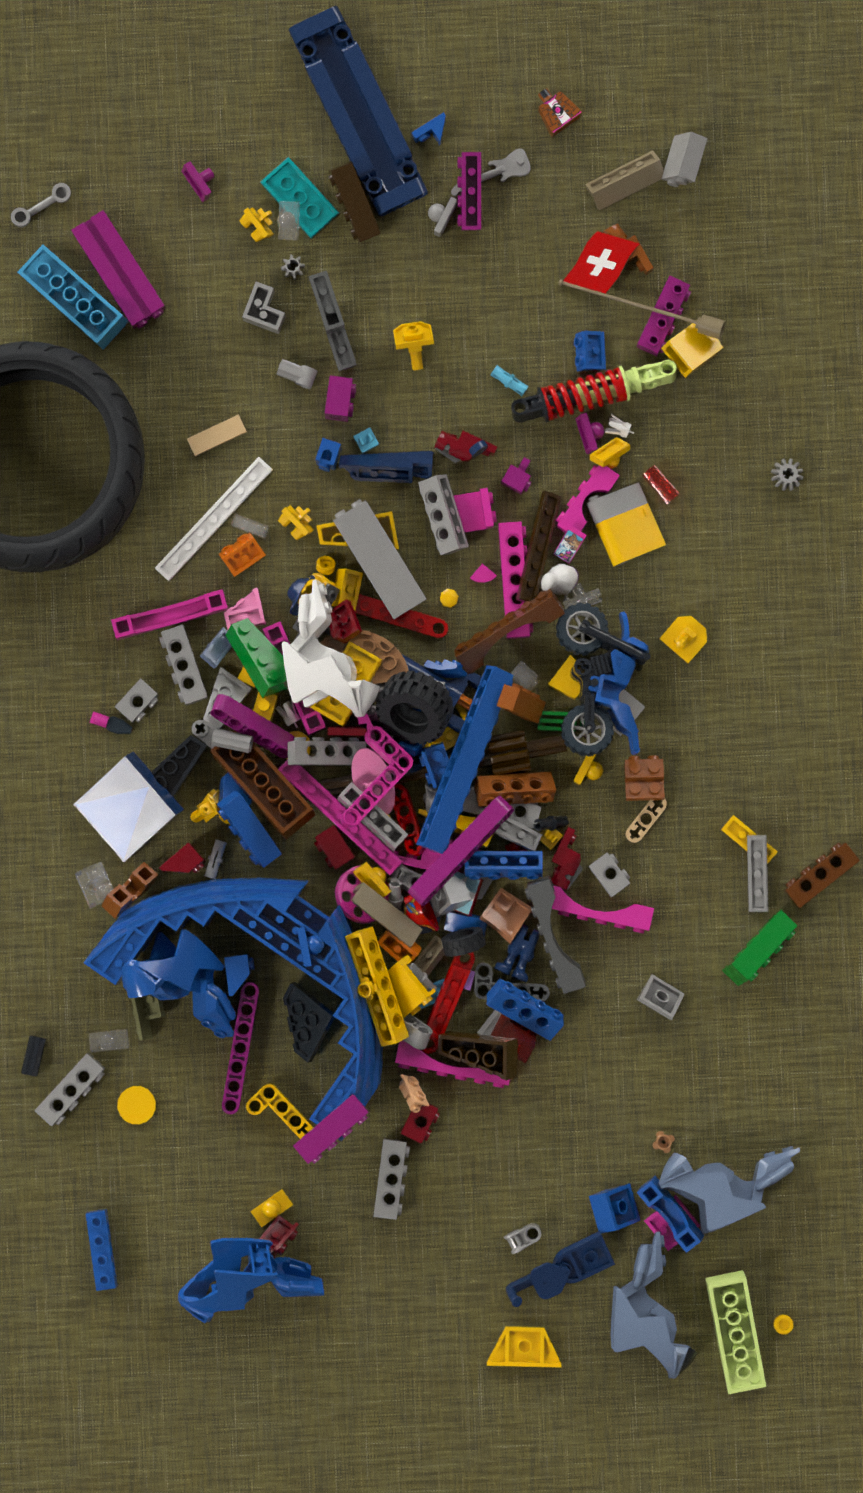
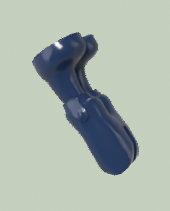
(524, 949)

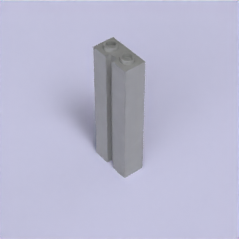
(379, 558)

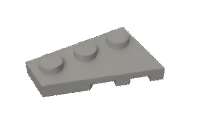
(227, 685)

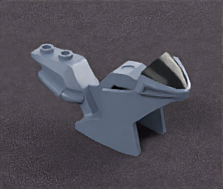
(643, 1321)

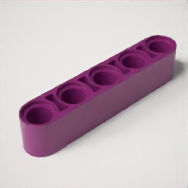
(250, 723)

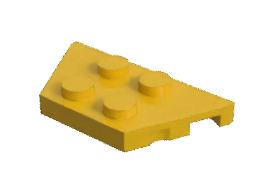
(524, 1348)

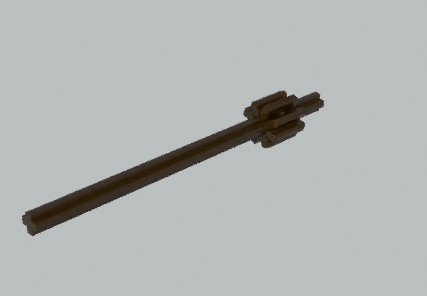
(505, 753)

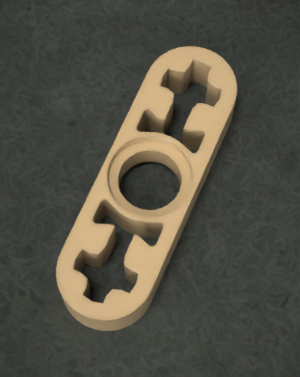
(638, 819)

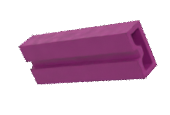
(119, 270)

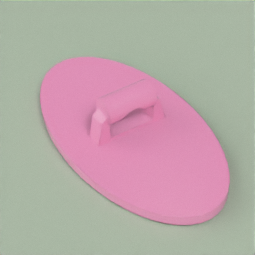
(365, 768)

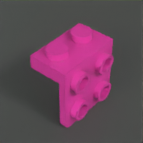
(476, 510)

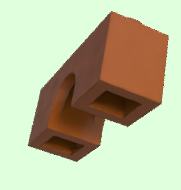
(124, 896)

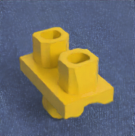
(252, 217)
(299, 519)

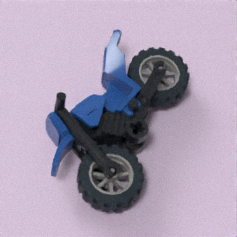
(602, 679)

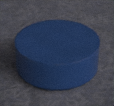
(478, 448)

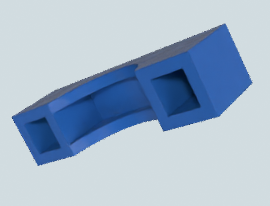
(682, 1226)

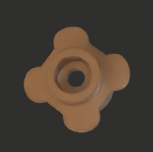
(668, 1141)

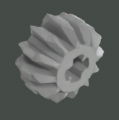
(792, 480)

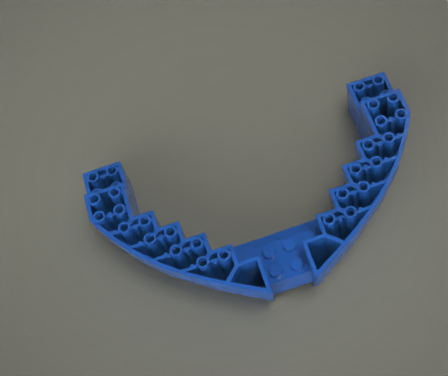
(271, 914)

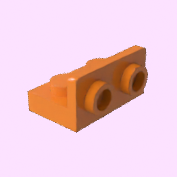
(241, 554)

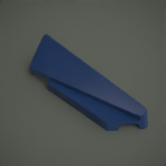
(388, 467)

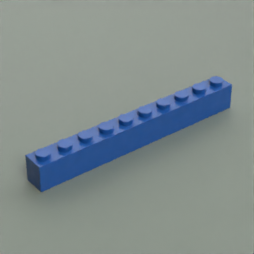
(464, 761)

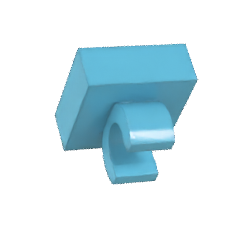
(366, 440)

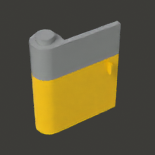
(625, 524)

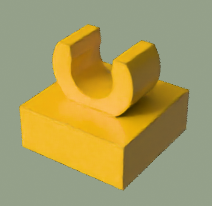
(550, 838)

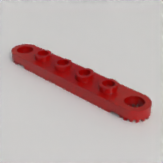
(409, 620)
(448, 998)

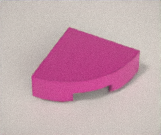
(483, 574)

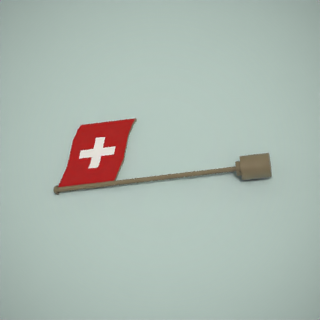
(603, 264)

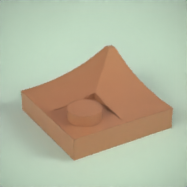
(506, 914)

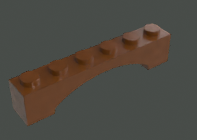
(542, 608)

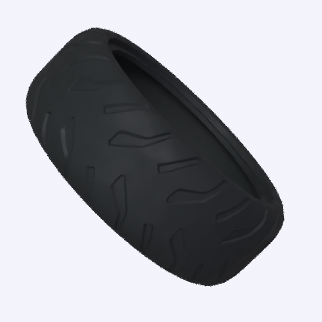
(126, 468)

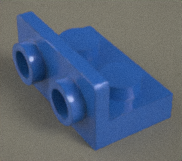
(590, 351)
(436, 761)

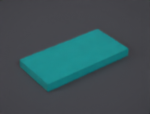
(291, 184)

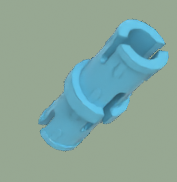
(509, 380)

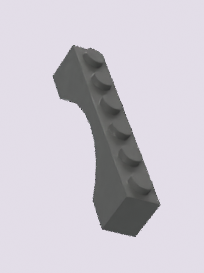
(568, 971)

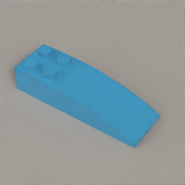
(73, 297)

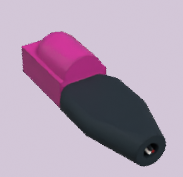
(112, 723)

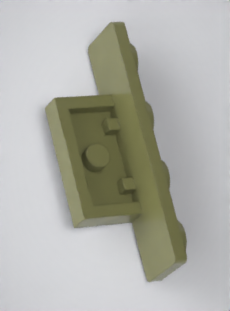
(146, 1008)

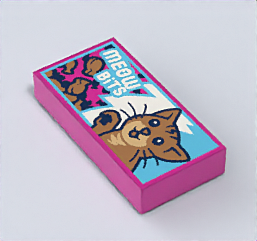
(569, 544)

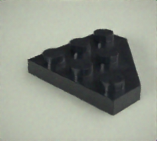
(307, 1021)

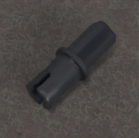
(551, 823)

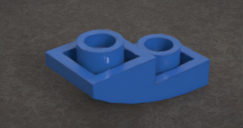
(446, 668)
(457, 921)

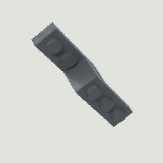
(332, 321)

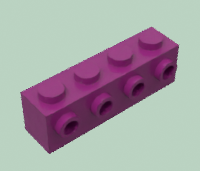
(470, 191)
(661, 325)
(332, 1127)

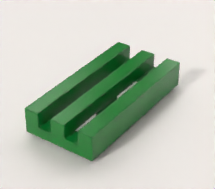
(551, 713)

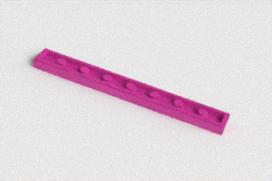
(333, 810)

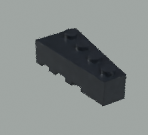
(179, 764)

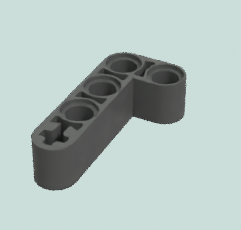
(479, 980)

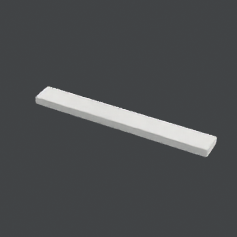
(213, 519)

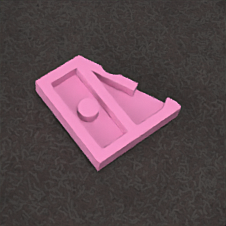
(249, 608)

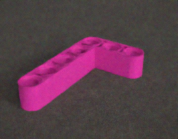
(380, 781)

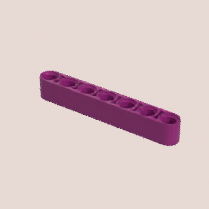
(461, 850)
(240, 1057)

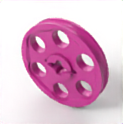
(348, 907)

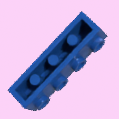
(249, 829)
(505, 864)

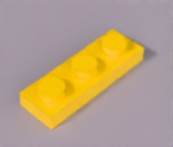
(738, 832)

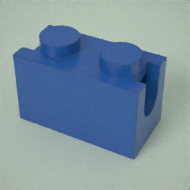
(328, 455)

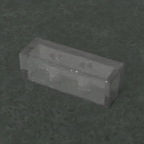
(250, 526)

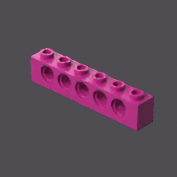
(506, 531)

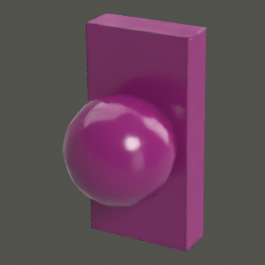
(589, 432)

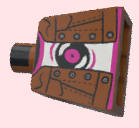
(557, 111)

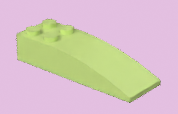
(735, 1331)

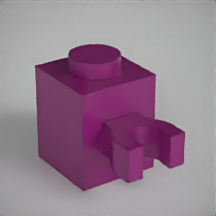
(517, 478)

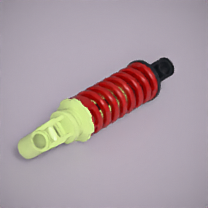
(587, 392)

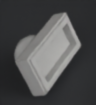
(442, 215)

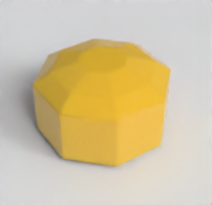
(449, 598)

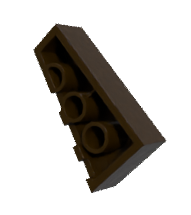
(354, 201)
(489, 1053)

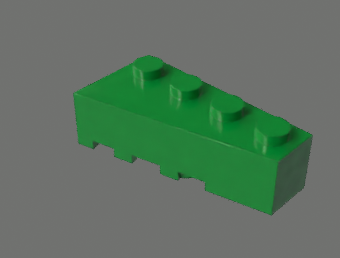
(258, 657)
(760, 948)

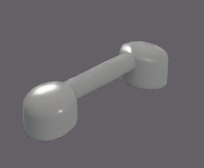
(60, 193)

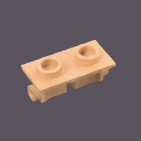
(410, 1087)

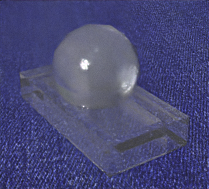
(288, 220)
(109, 1040)

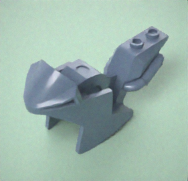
(719, 1192)

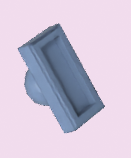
(216, 649)

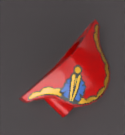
(421, 915)

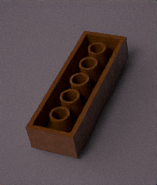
(266, 788)

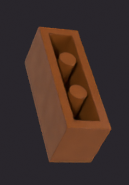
(521, 702)

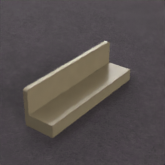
(626, 180)
(386, 914)

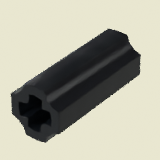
(33, 1055)

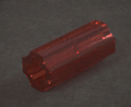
(660, 484)

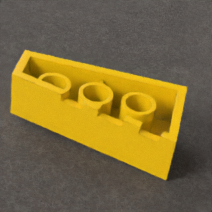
(330, 535)

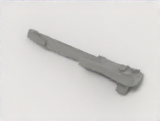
(513, 165)

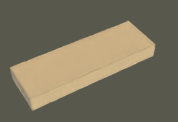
(216, 435)

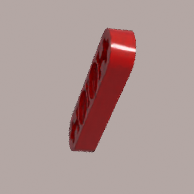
(411, 818)

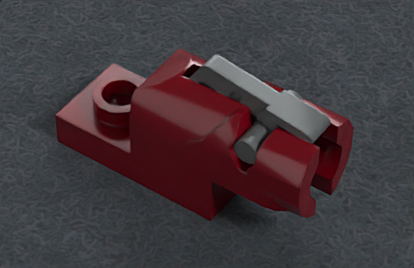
(458, 448)
(567, 861)

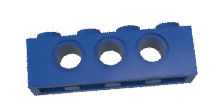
(499, 997)
(101, 1249)

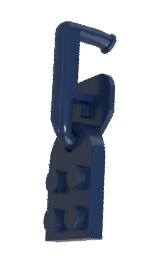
(569, 1266)

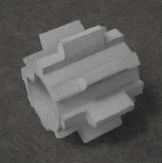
(297, 269)

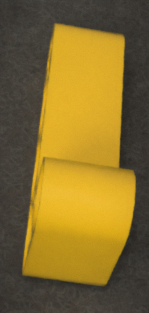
(285, 1116)

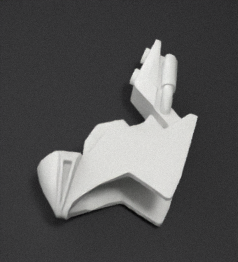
(320, 671)

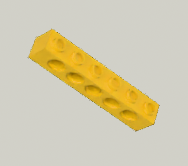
(384, 1005)

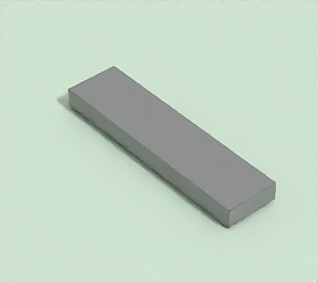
(757, 873)

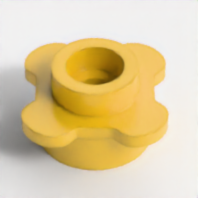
(362, 989)

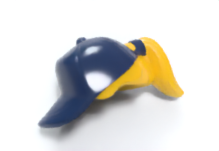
(304, 586)

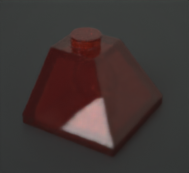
(526, 1038)

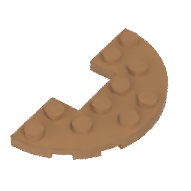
(392, 662)

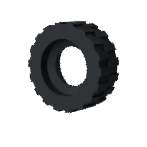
(463, 941)

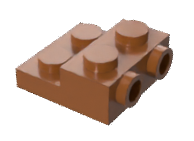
(644, 778)

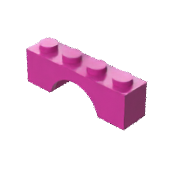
(600, 481)

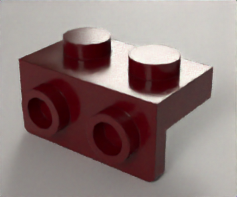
(344, 622)
(280, 1233)

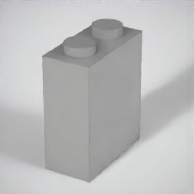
(684, 159)

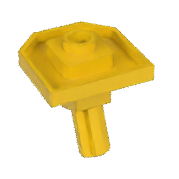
(413, 337)
(685, 637)

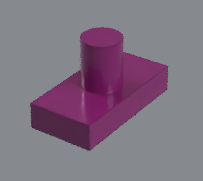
(198, 180)

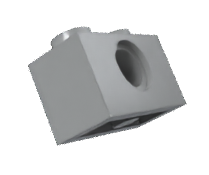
(126, 704)
(613, 885)

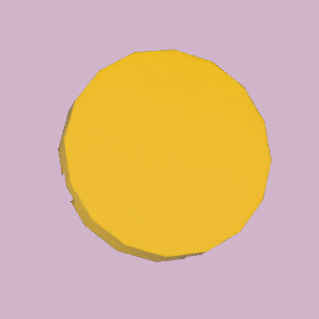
(136, 1105)

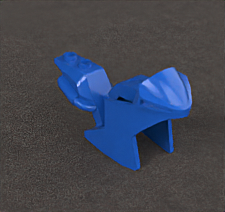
(177, 971)
(236, 1288)

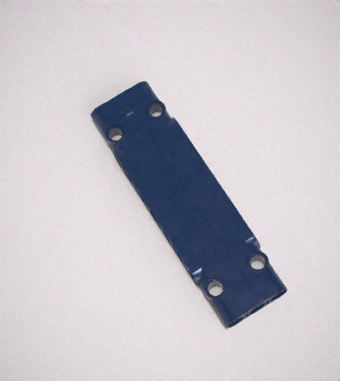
(358, 111)

